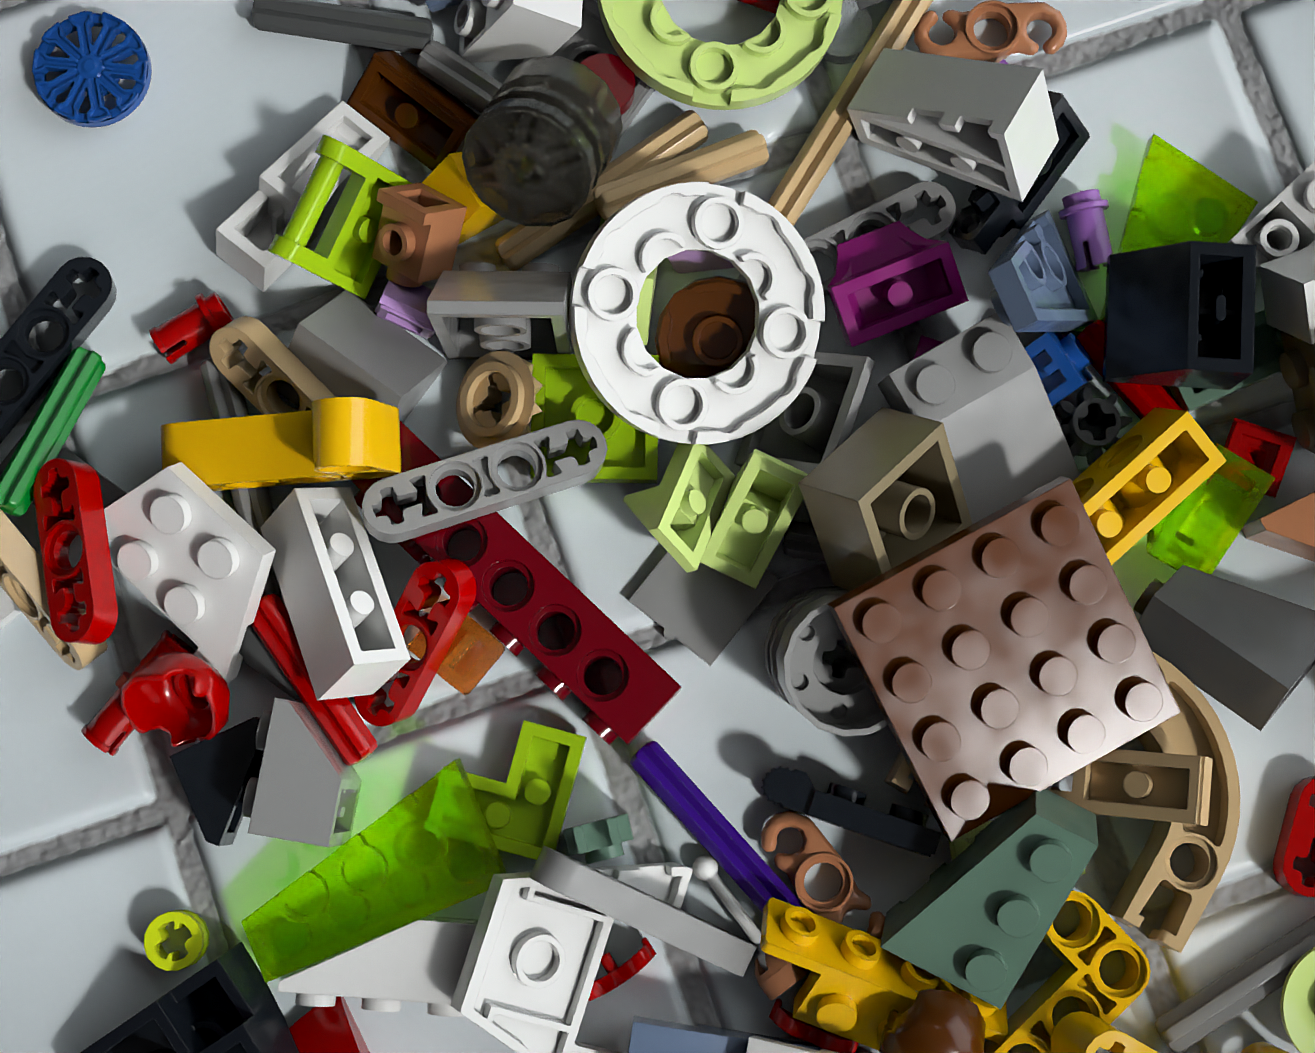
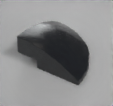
(213, 1011)

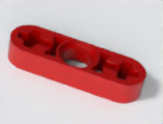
(67, 506)
(439, 631)

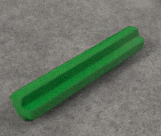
(49, 428)

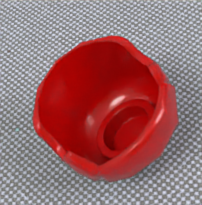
(178, 697)

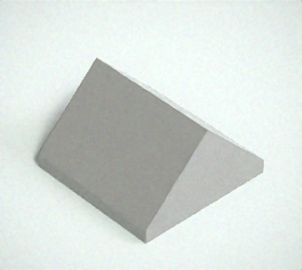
(363, 355)
(817, 417)

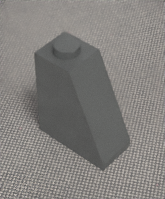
(1229, 640)

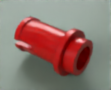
(191, 327)

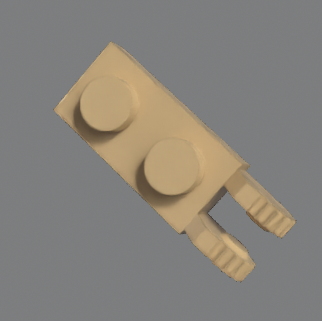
(1144, 786)

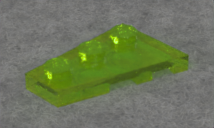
(1180, 203)

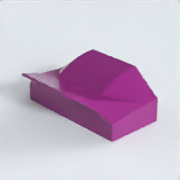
(892, 281)

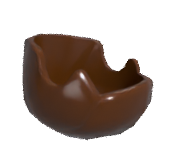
(935, 1024)

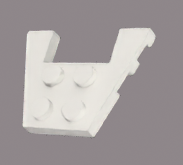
(190, 561)
(541, 955)

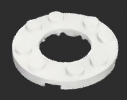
(786, 313)

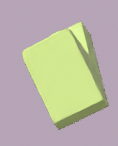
(685, 503)
(754, 518)

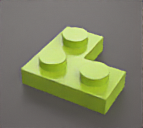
(536, 797)

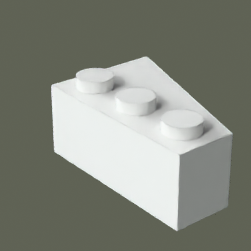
(959, 117)

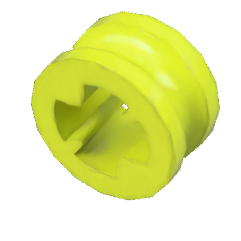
(158, 934)

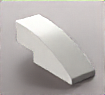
(249, 231)

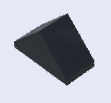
(216, 779)

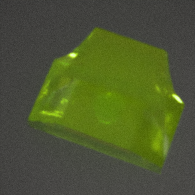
(1211, 516)

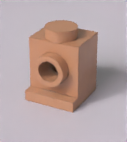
(417, 233)

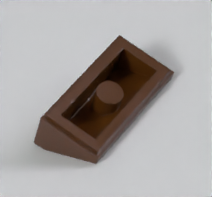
(411, 109)

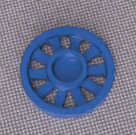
(91, 69)

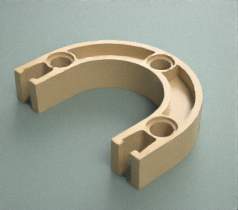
(1190, 732)

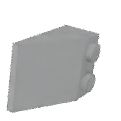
(501, 310)
(991, 411)

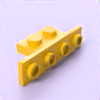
(852, 976)

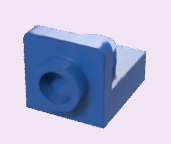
(1060, 364)

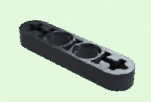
(41, 368)

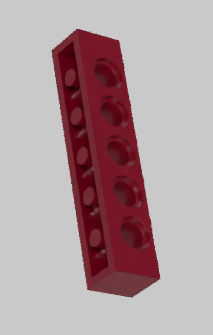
(503, 550)

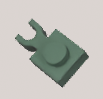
(600, 838)

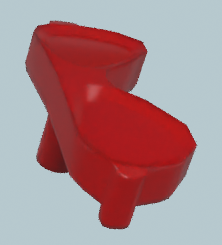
(619, 975)
(808, 1032)

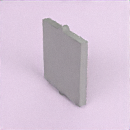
(699, 606)

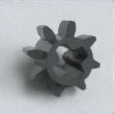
(1097, 412)

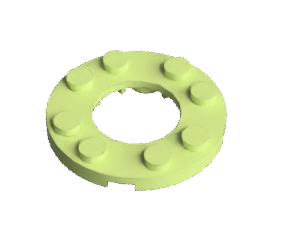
(717, 73)

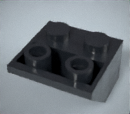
(1181, 315)

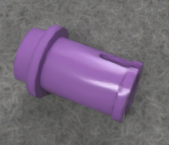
(1087, 229)

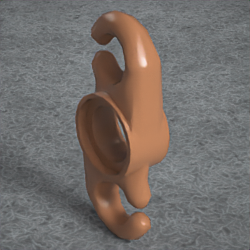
(1014, 18)
(817, 850)

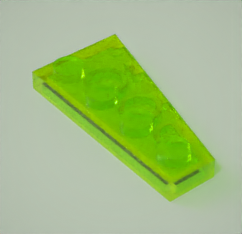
(395, 871)

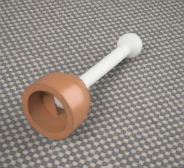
(771, 972)

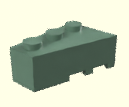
(997, 898)

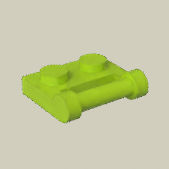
(350, 235)

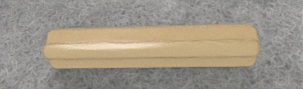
(702, 165)

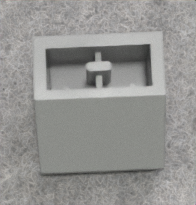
(302, 781)

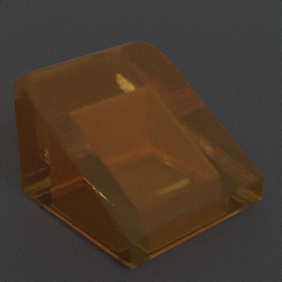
(468, 657)

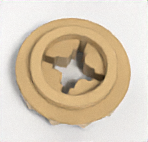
(482, 390)

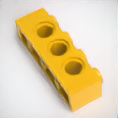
(1145, 477)

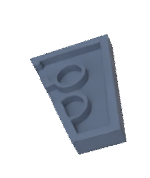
(1039, 282)

